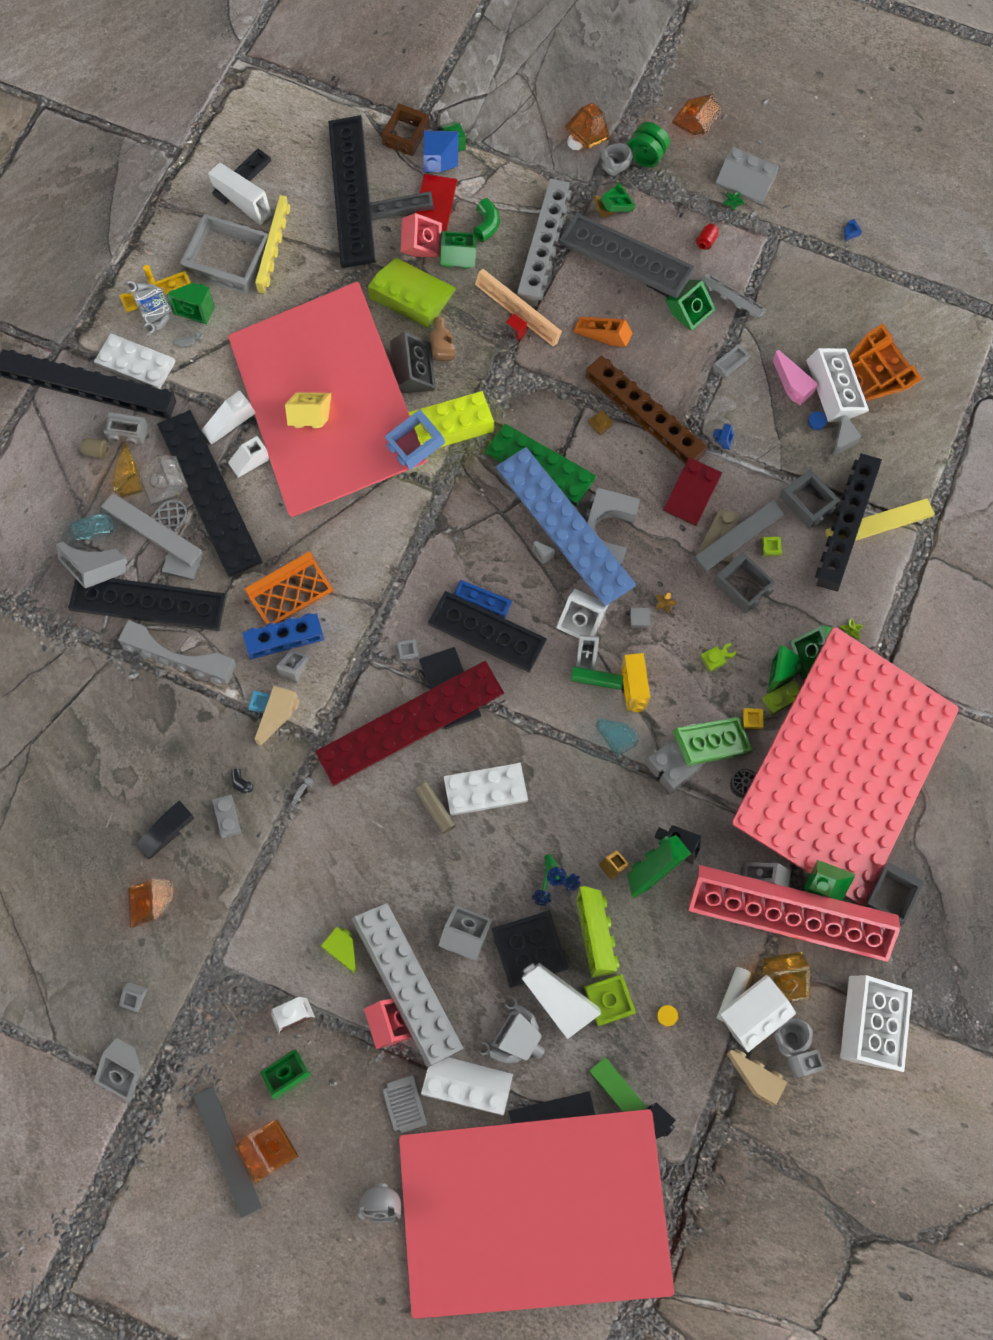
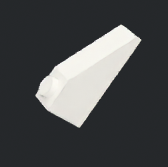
(229, 416)

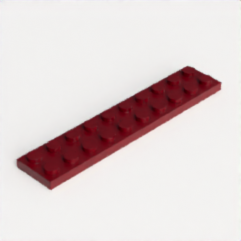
(409, 723)

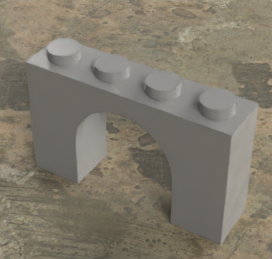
(614, 505)

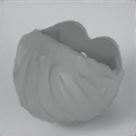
(616, 158)
(794, 1037)

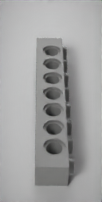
(546, 231)

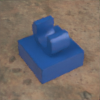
(724, 436)

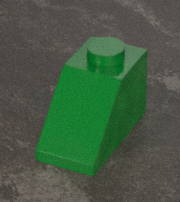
(455, 126)

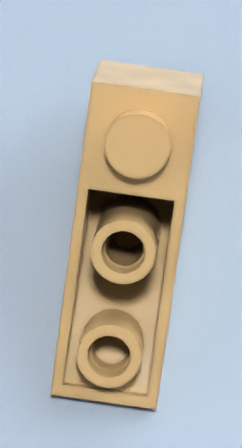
(762, 1083)

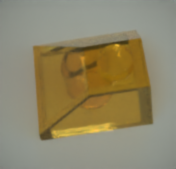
(126, 474)

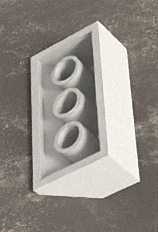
(837, 384)
(468, 1085)

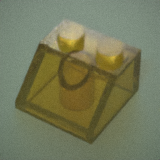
(790, 975)

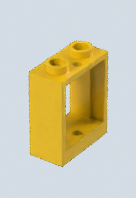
(635, 682)

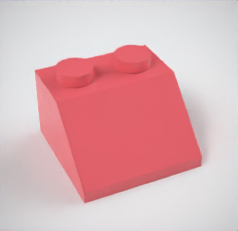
(421, 236)
(386, 1024)

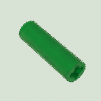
(597, 678)

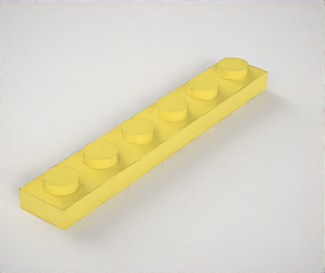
(271, 247)

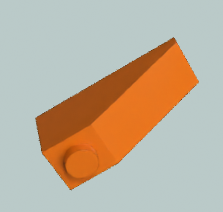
(605, 330)

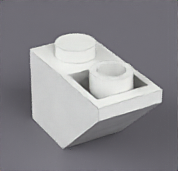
(248, 457)

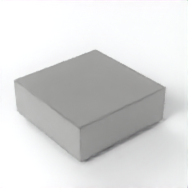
(639, 617)
(407, 650)

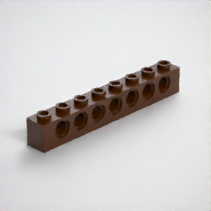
(648, 420)

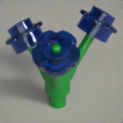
(556, 876)

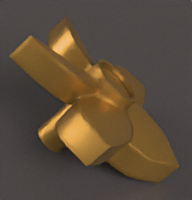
(665, 601)

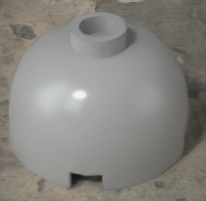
(380, 1204)

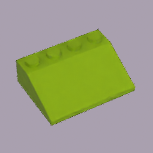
(410, 292)
(596, 933)

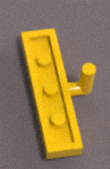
(167, 285)

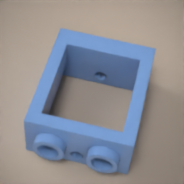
(421, 452)

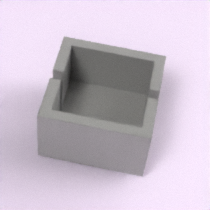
(672, 763)

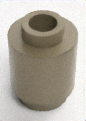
(94, 447)

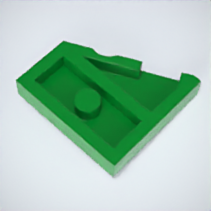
(617, 200)

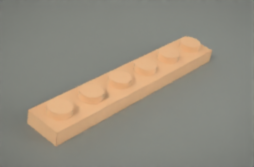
(517, 306)

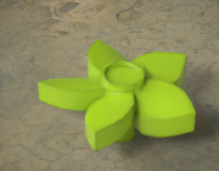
(852, 629)

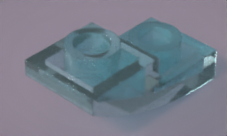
(87, 527)

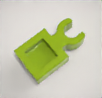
(715, 657)

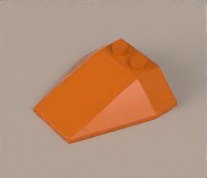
(881, 365)

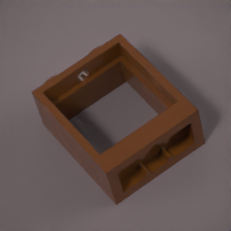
(409, 116)

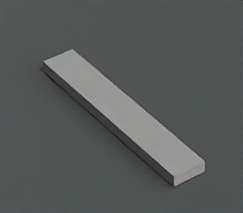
(151, 529)

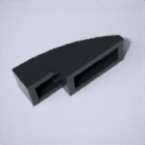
(165, 829)

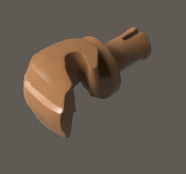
(441, 342)

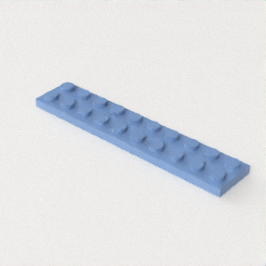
(566, 527)

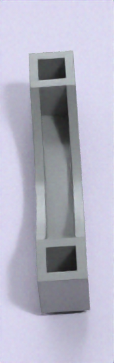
(212, 666)

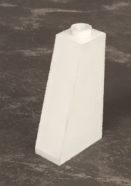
(241, 192)
(562, 1002)

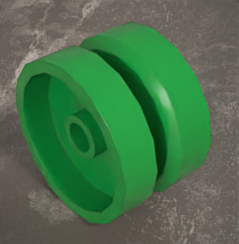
(648, 144)

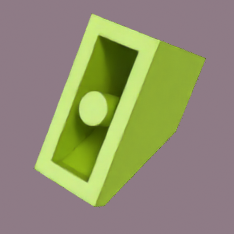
(342, 948)

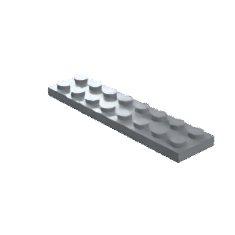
(407, 984)

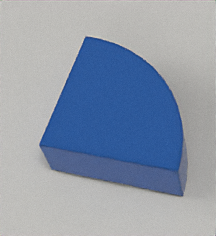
(852, 230)

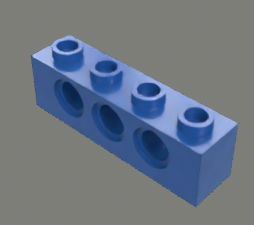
(278, 644)

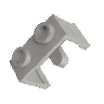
(128, 437)

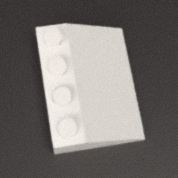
(876, 1023)

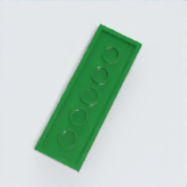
(567, 475)

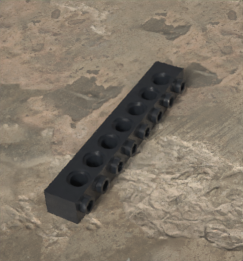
(830, 578)

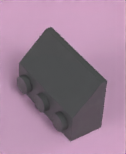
(412, 363)

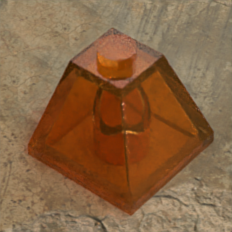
(589, 126)
(149, 900)

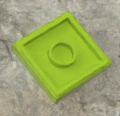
(611, 998)

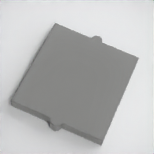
(178, 568)

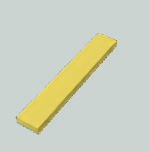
(892, 519)

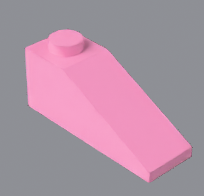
(796, 382)

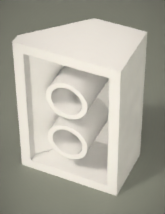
(757, 1013)

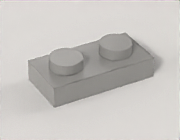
(226, 816)

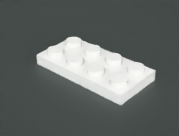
(134, 361)
(485, 789)

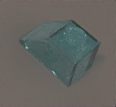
(617, 735)

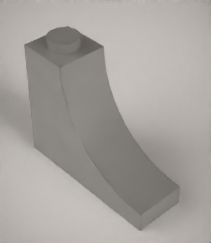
(91, 567)

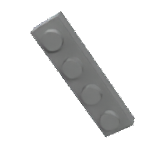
(739, 299)

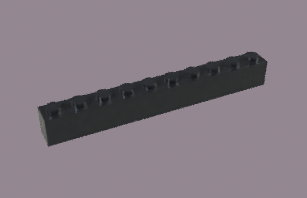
(87, 384)

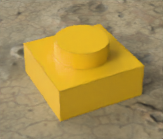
(753, 718)

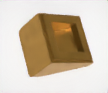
(600, 207)
(613, 864)

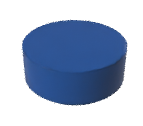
(817, 420)

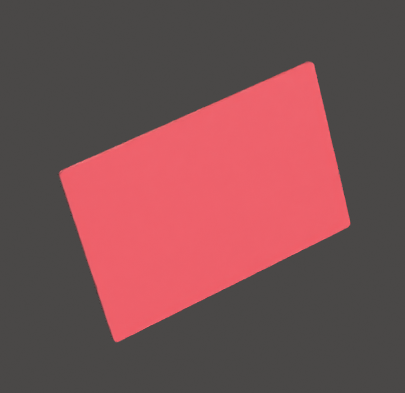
(332, 350)
(846, 764)
(534, 1215)

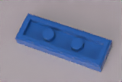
(483, 598)

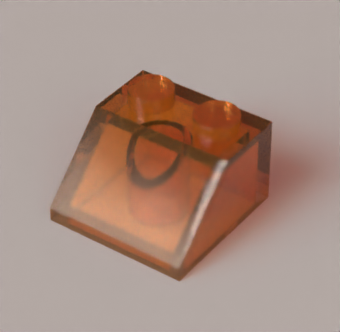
(698, 114)
(266, 1151)

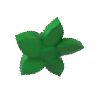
(734, 200)

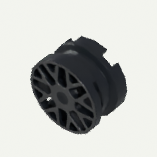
(741, 782)

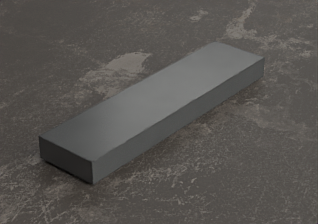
(401, 205)

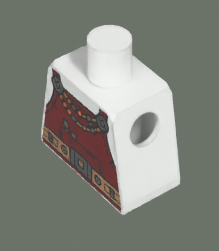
(291, 1014)

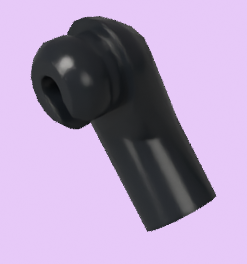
(240, 784)

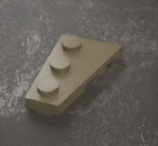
(722, 524)

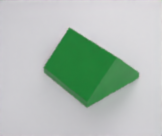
(285, 1074)

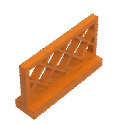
(278, 577)

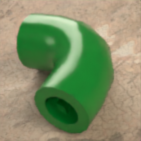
(490, 222)

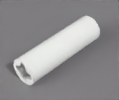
(736, 987)

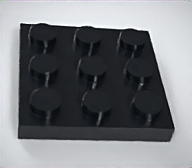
(526, 943)

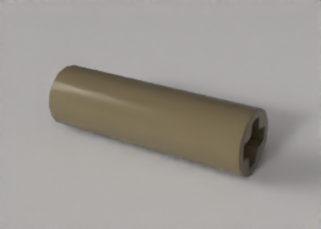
(435, 808)

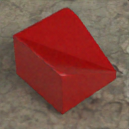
(519, 326)

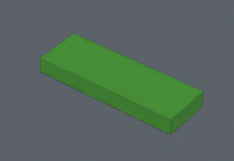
(616, 1087)

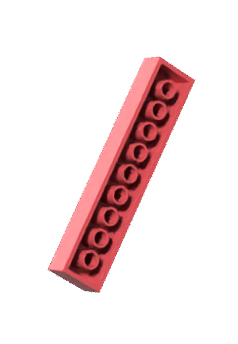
(794, 913)

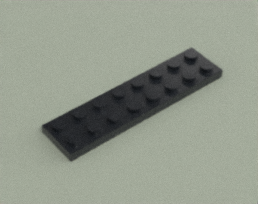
(150, 603)

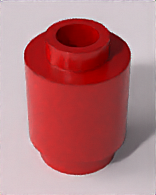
(707, 236)

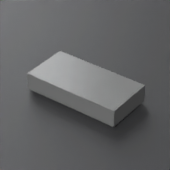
(731, 361)

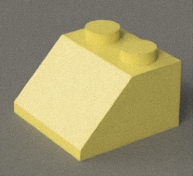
(308, 409)

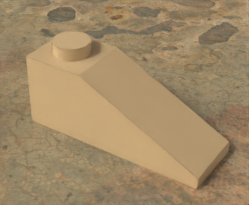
(277, 712)

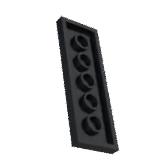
(487, 631)

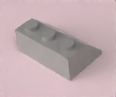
(747, 175)

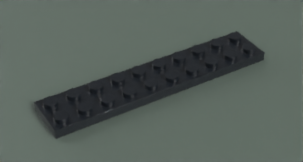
(351, 192)
(210, 494)

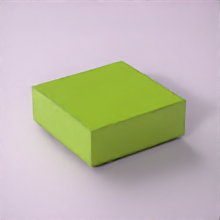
(771, 546)

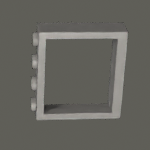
(217, 276)

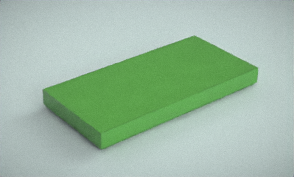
(712, 741)

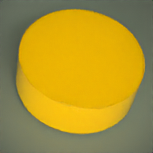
(667, 1015)

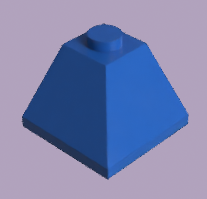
(440, 150)

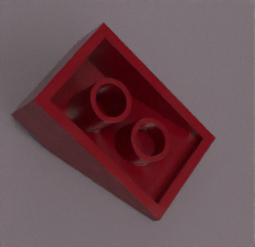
(692, 491)

